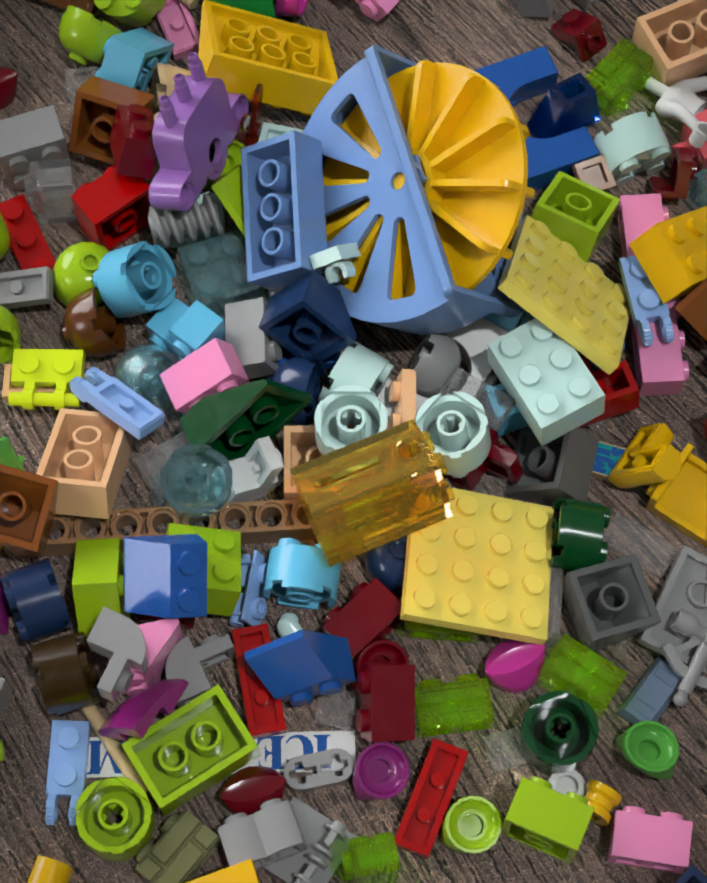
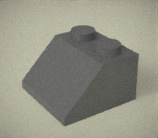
(555, 469)
(609, 602)

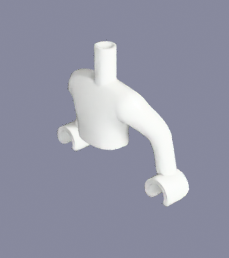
(682, 104)

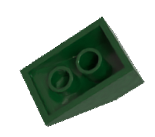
(241, 415)

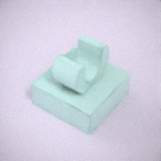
(336, 258)

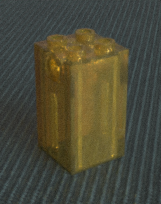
(374, 491)

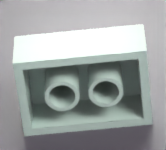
(545, 380)

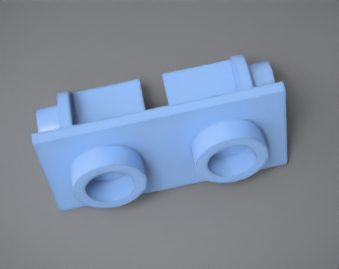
(252, 603)

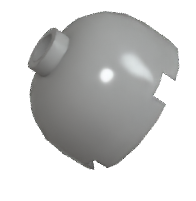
(434, 363)

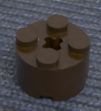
(66, 674)

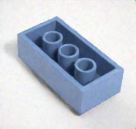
(283, 208)

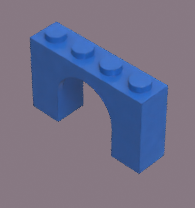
(526, 78)

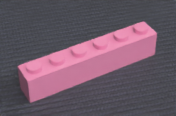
(657, 366)

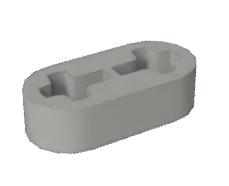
(320, 779)

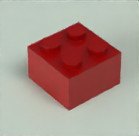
(112, 208)

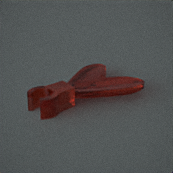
(250, 123)

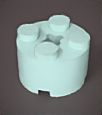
(634, 147)
(361, 368)
(346, 407)
(457, 430)

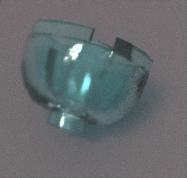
(141, 370)
(197, 481)

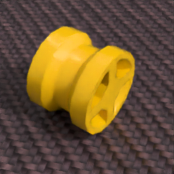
(603, 799)

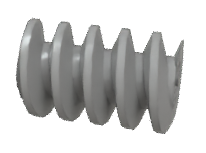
(178, 223)

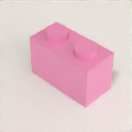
(203, 373)
(650, 840)

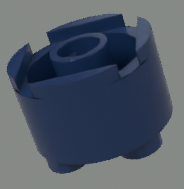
(36, 600)

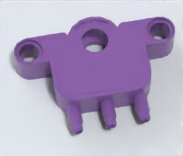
(187, 124)

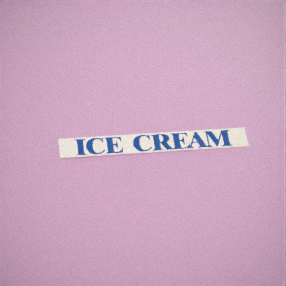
(274, 751)

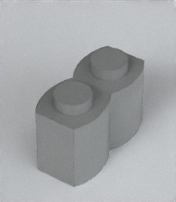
(263, 836)

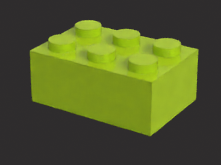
(191, 749)

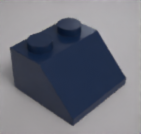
(309, 318)

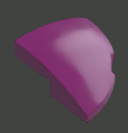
(139, 710)

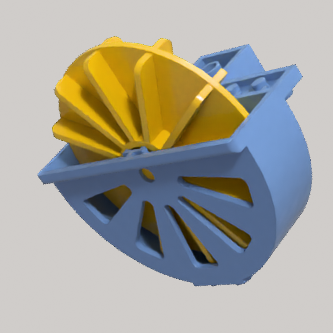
(428, 184)

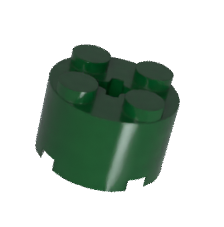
(578, 534)
(568, 715)

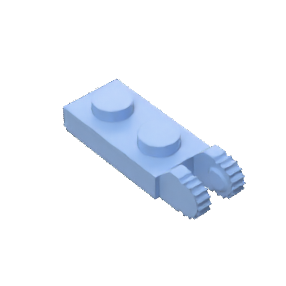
(644, 302)
(118, 402)
(67, 766)

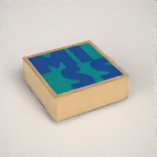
(606, 459)

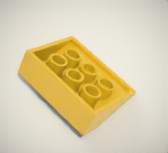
(253, 48)

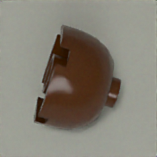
(93, 326)

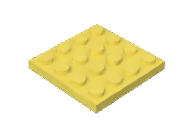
(567, 294)
(482, 569)

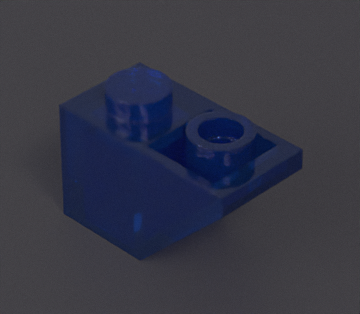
(565, 108)

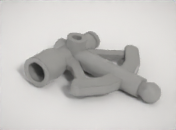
(690, 626)

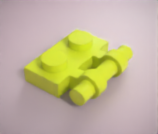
(45, 369)

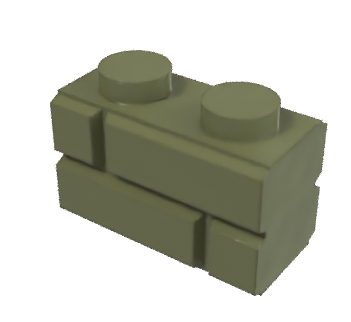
(179, 852)

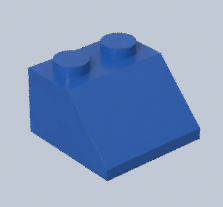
(166, 575)
(303, 666)

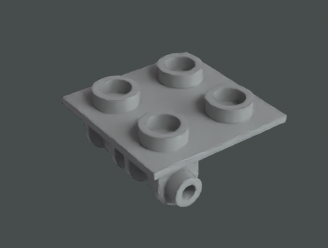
(324, 842)

